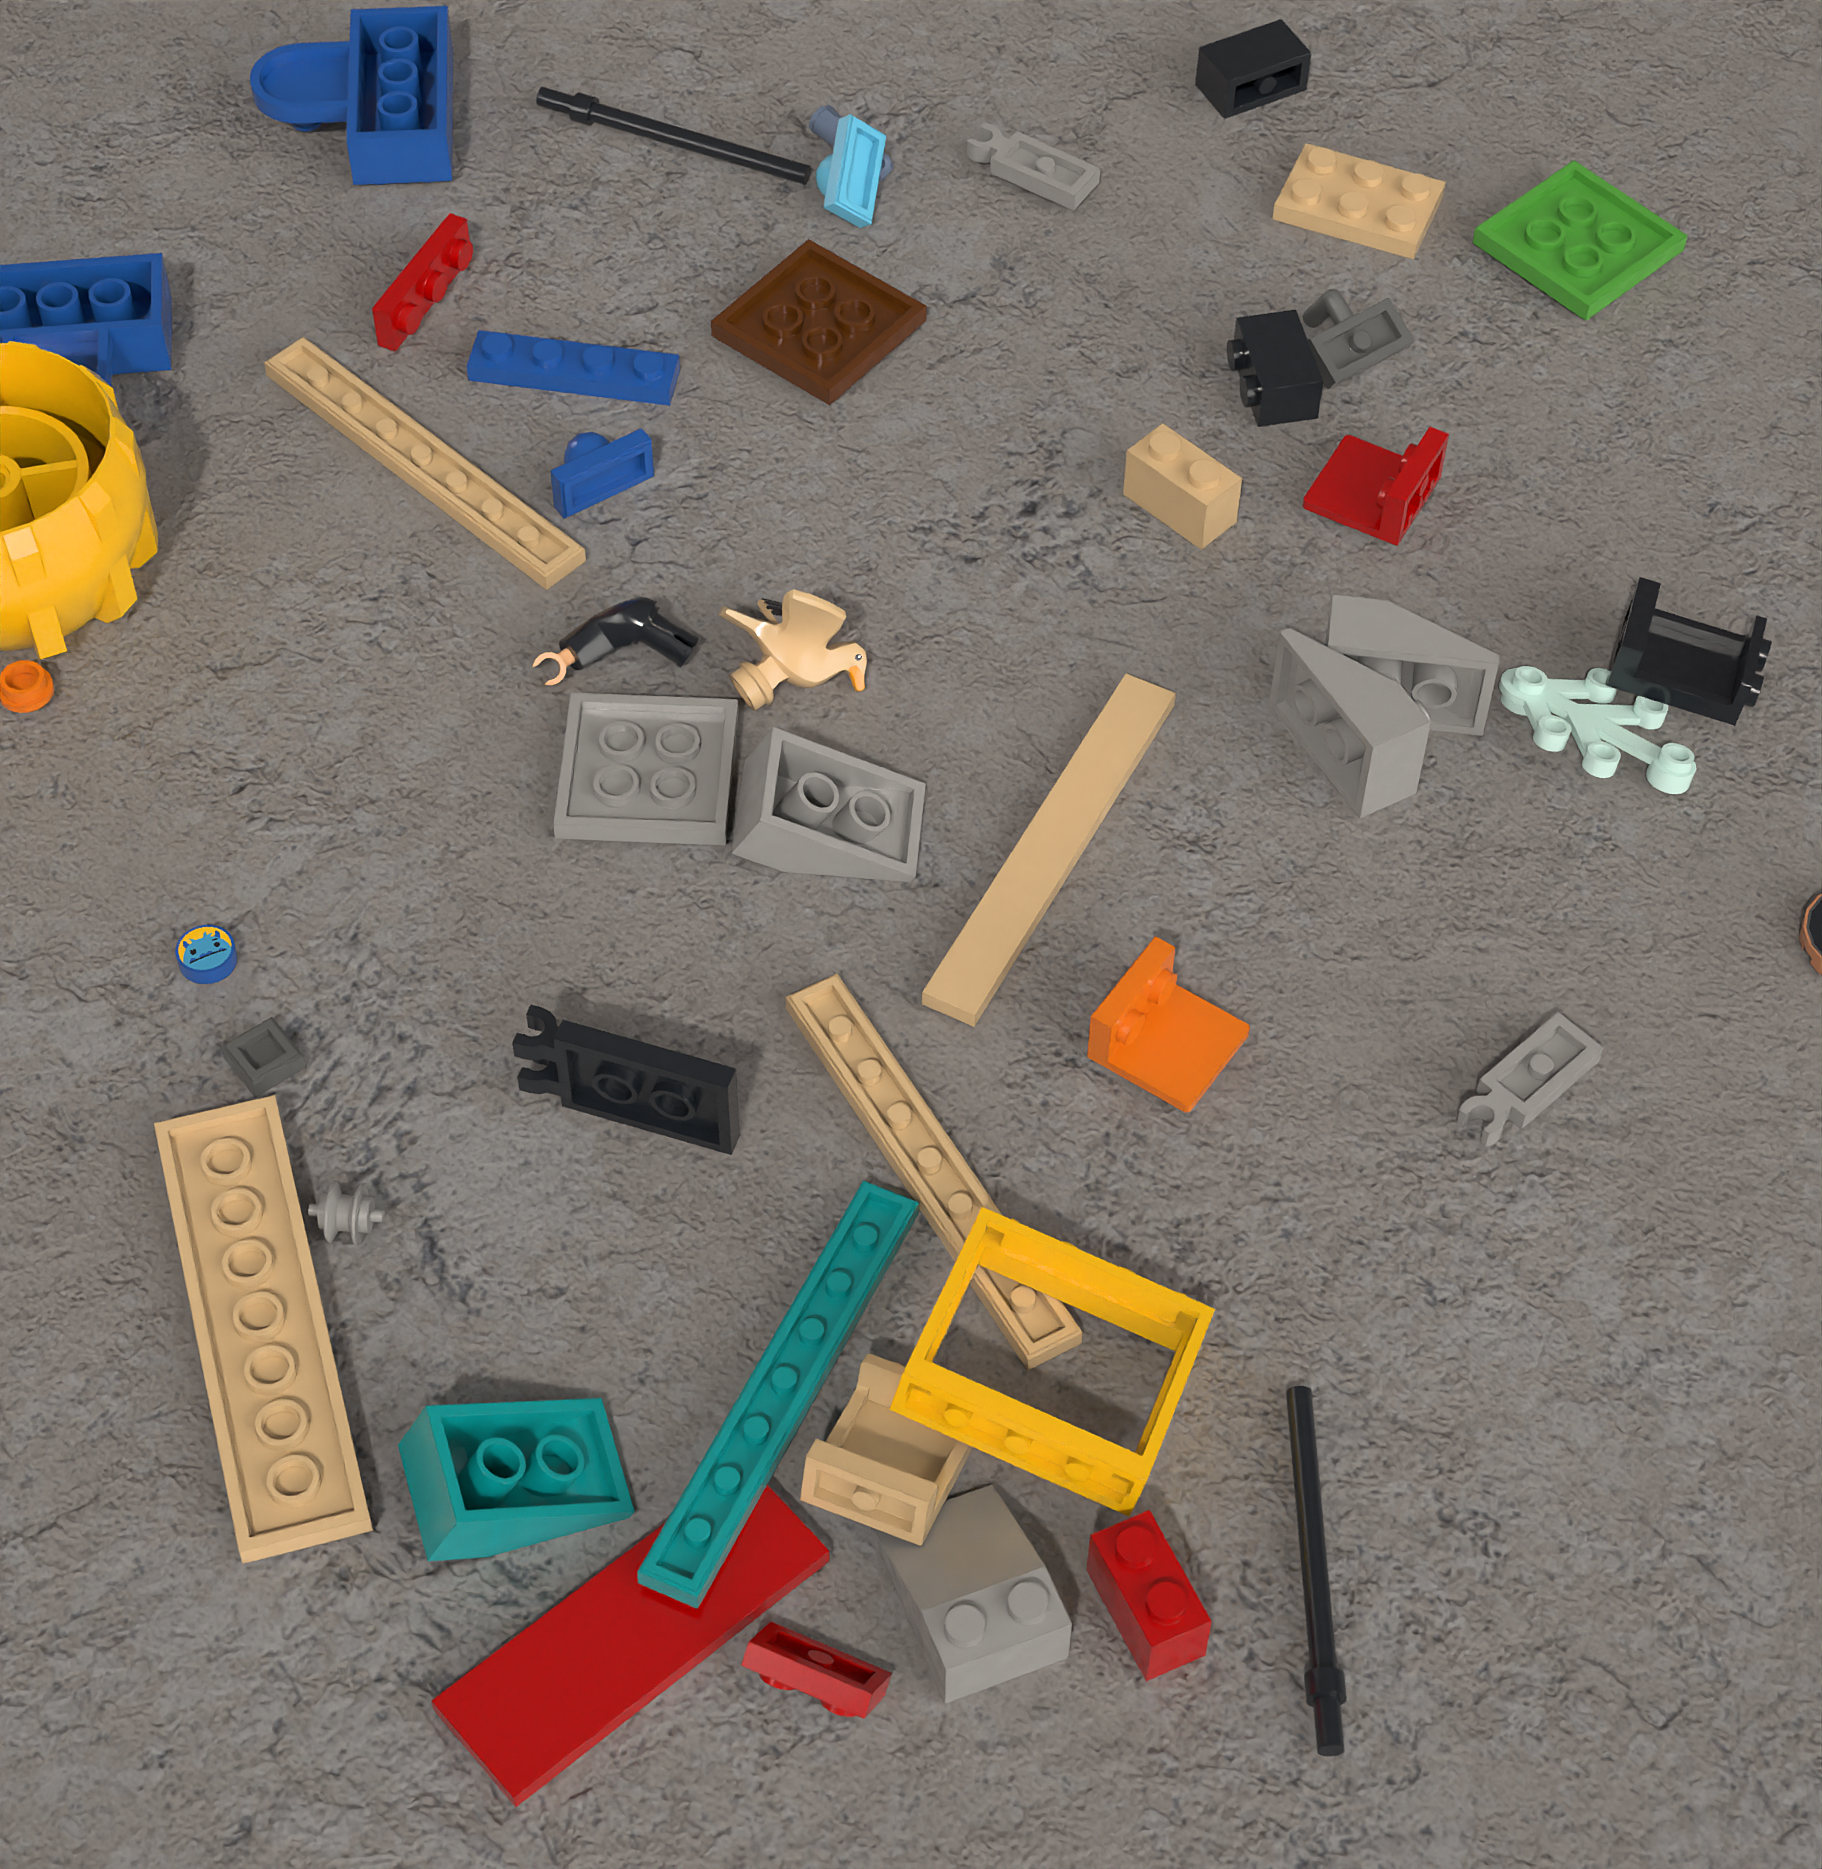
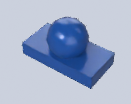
(600, 469)

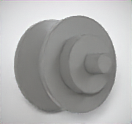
(346, 1213)

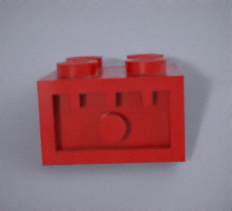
(1377, 487)

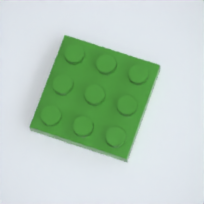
(1579, 239)

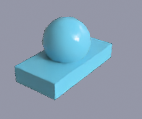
(852, 172)

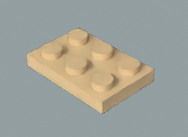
(1359, 201)

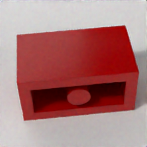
(1148, 1595)

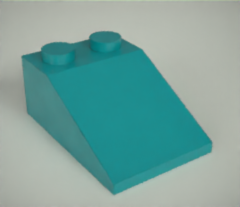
(511, 1475)

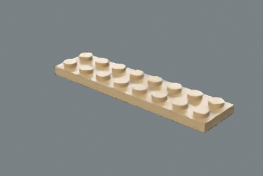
(261, 1331)

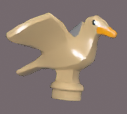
(794, 647)

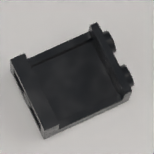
(1687, 660)

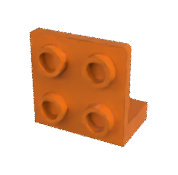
(1163, 1032)

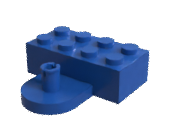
(384, 82)
(92, 311)

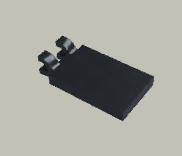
(631, 1081)

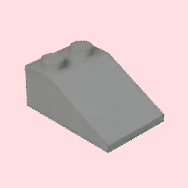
(1430, 662)
(1350, 722)
(826, 812)
(977, 1596)

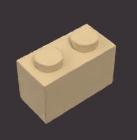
(1182, 486)

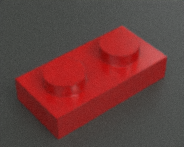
(801, 1663)

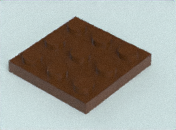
(818, 321)

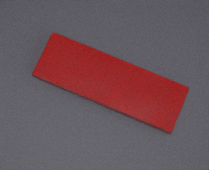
(615, 1651)

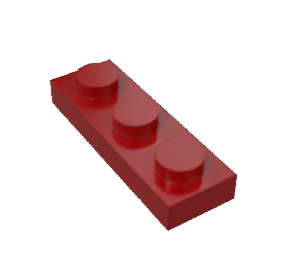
(422, 282)

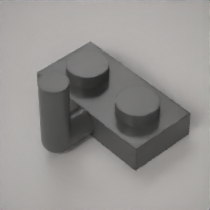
(1356, 339)

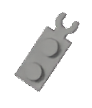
(1034, 166)
(1531, 1077)

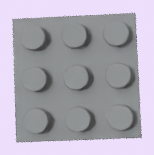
(646, 769)

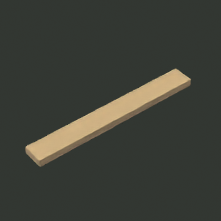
(426, 463)
(1048, 851)
(924, 1160)

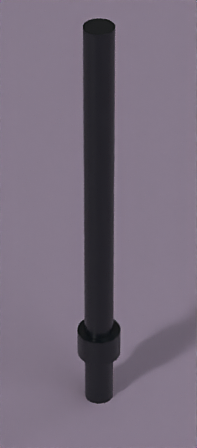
(587, 110)
(1324, 1681)

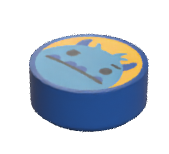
(206, 954)

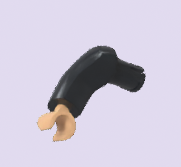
(617, 628)

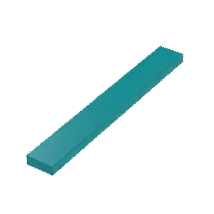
(777, 1396)

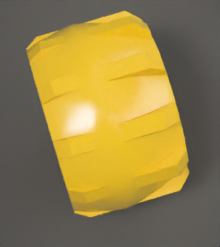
(68, 501)

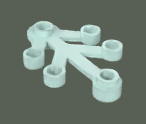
(1533, 695)

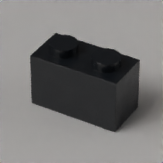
(1252, 68)
(1275, 368)

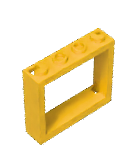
(1024, 1433)

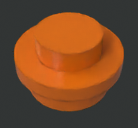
(25, 686)

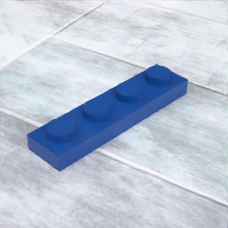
(573, 367)

